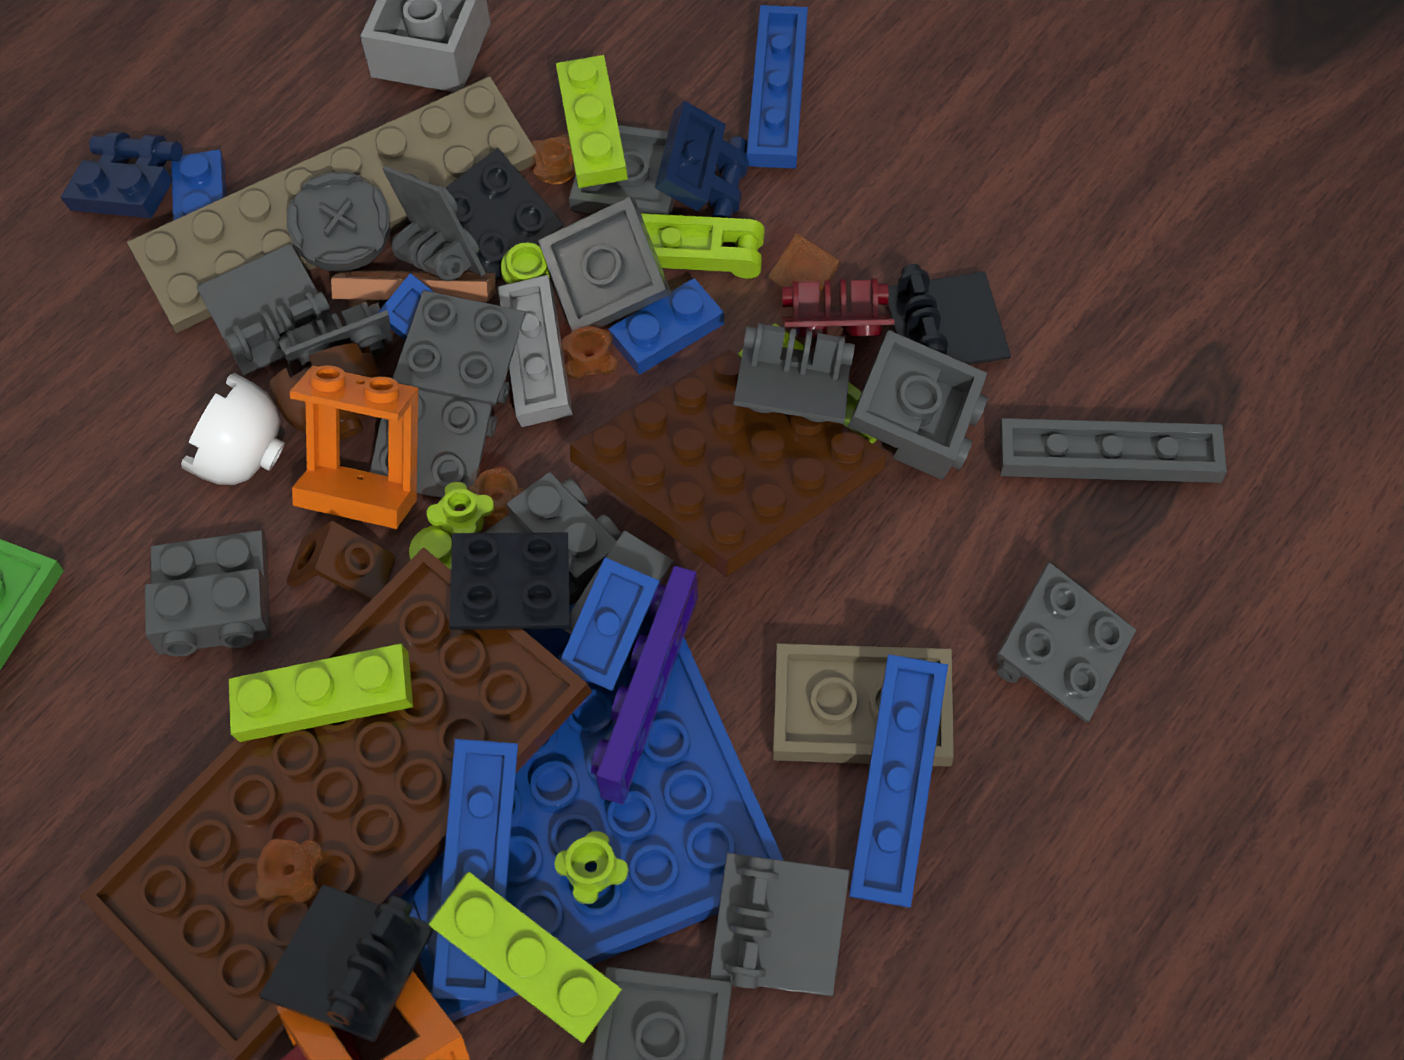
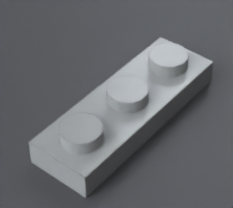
(538, 358)

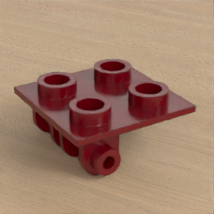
(860, 321)

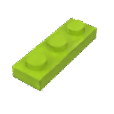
(591, 121)
(320, 693)
(524, 957)

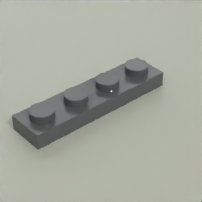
(1112, 450)

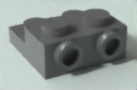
(920, 404)
(560, 508)
(208, 594)

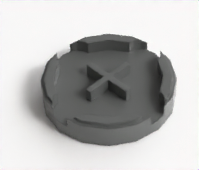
(338, 221)

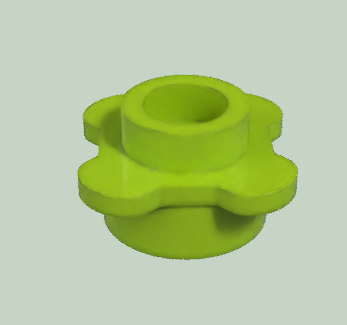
(466, 521)
(590, 849)

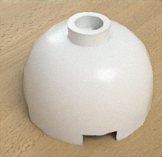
(236, 435)

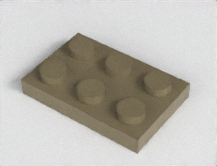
(832, 700)

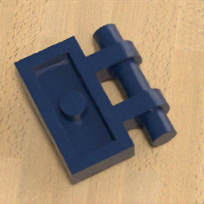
(691, 159)
(120, 187)

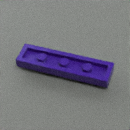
(637, 706)

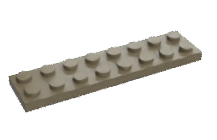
(431, 143)

